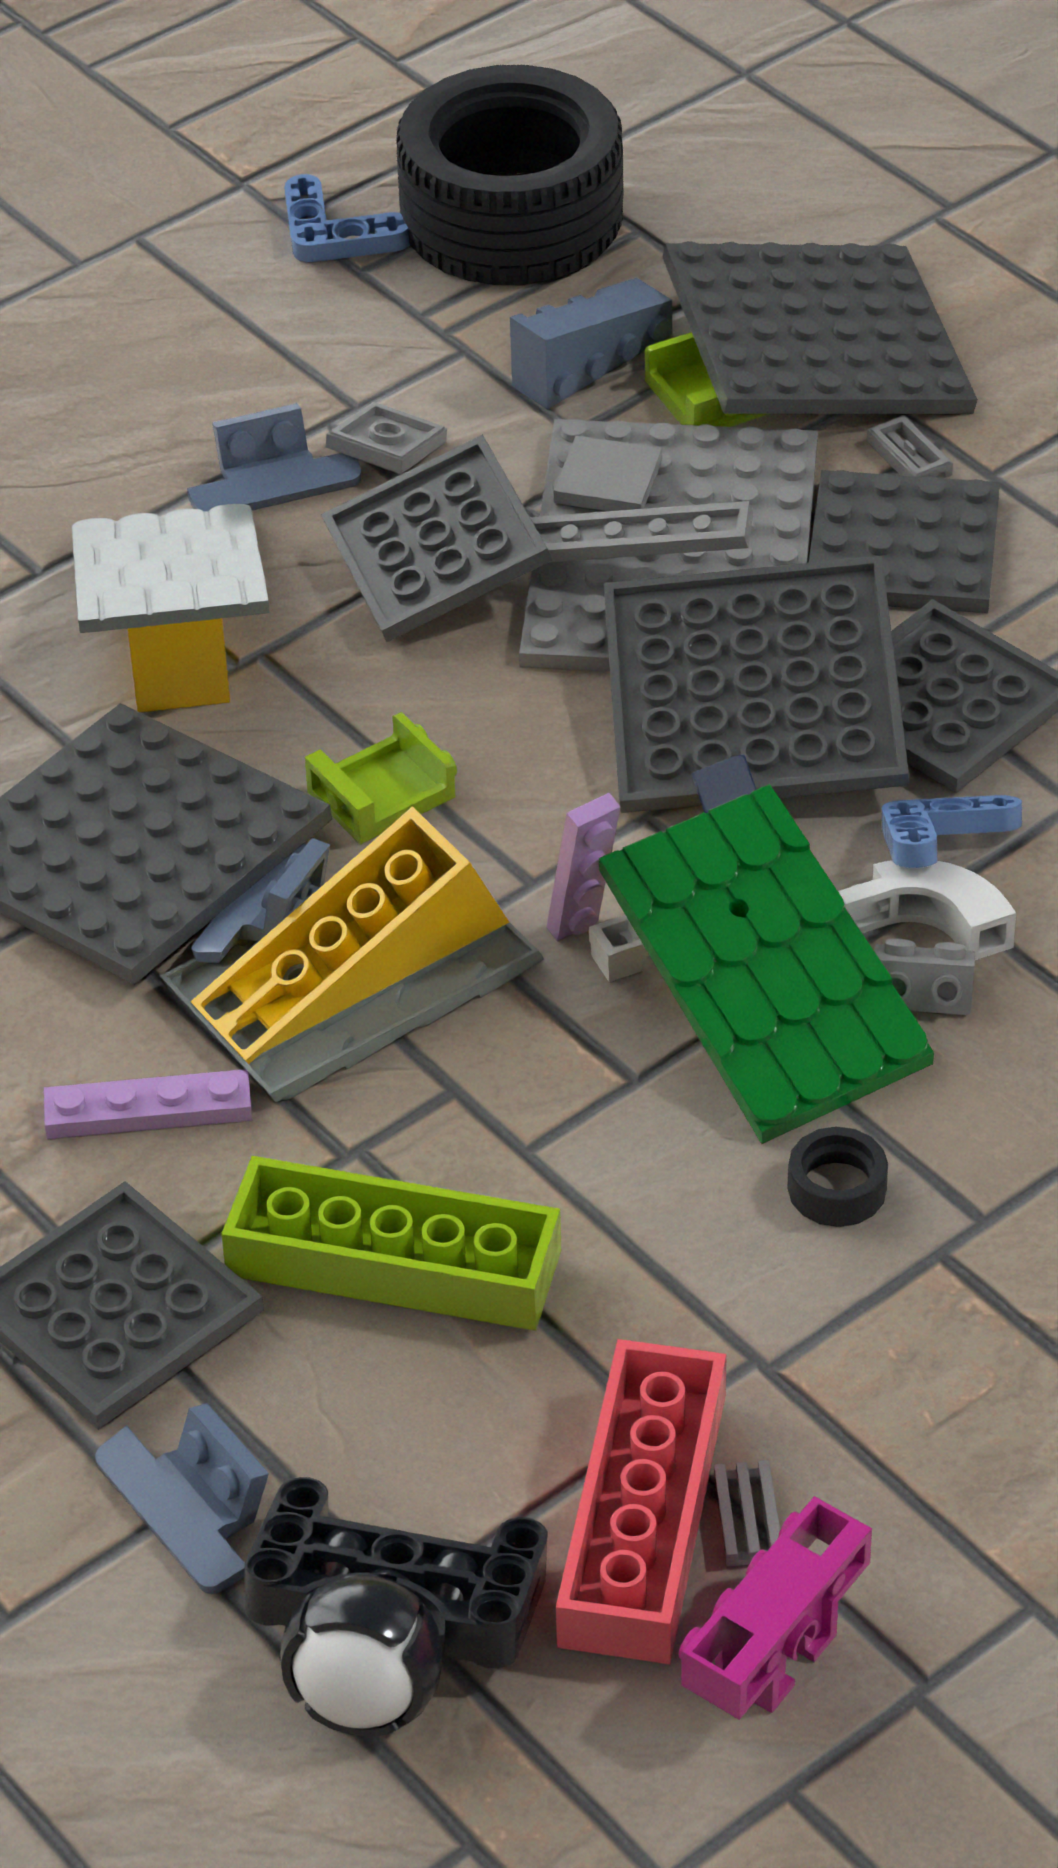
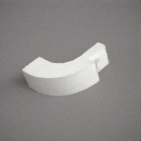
(939, 896)

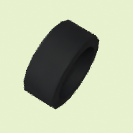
(837, 1206)

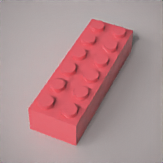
(642, 1502)

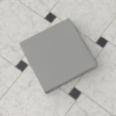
(386, 437)
(607, 475)

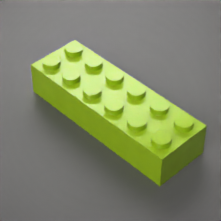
(393, 1242)

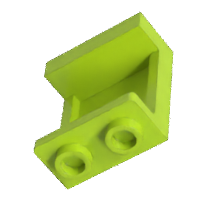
(683, 384)
(383, 780)

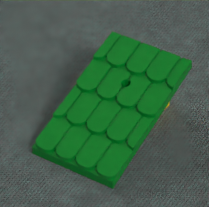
(766, 962)

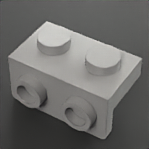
(930, 977)

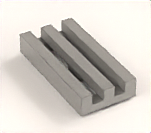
(902, 453)
(743, 1478)

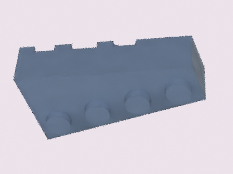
(585, 339)

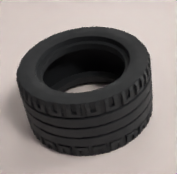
(510, 225)

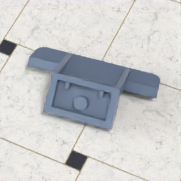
(270, 464)
(265, 902)
(191, 1494)

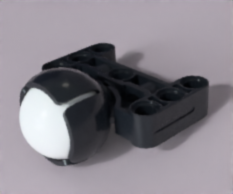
(383, 1605)

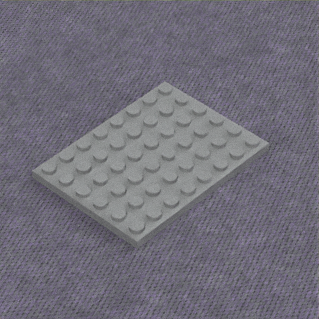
(698, 466)

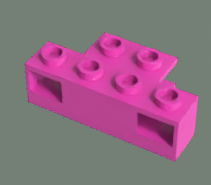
(775, 1611)

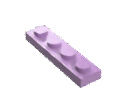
(578, 882)
(147, 1104)

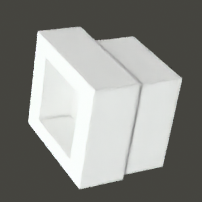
(616, 948)

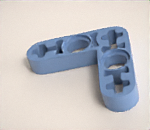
(324, 240)
(913, 825)

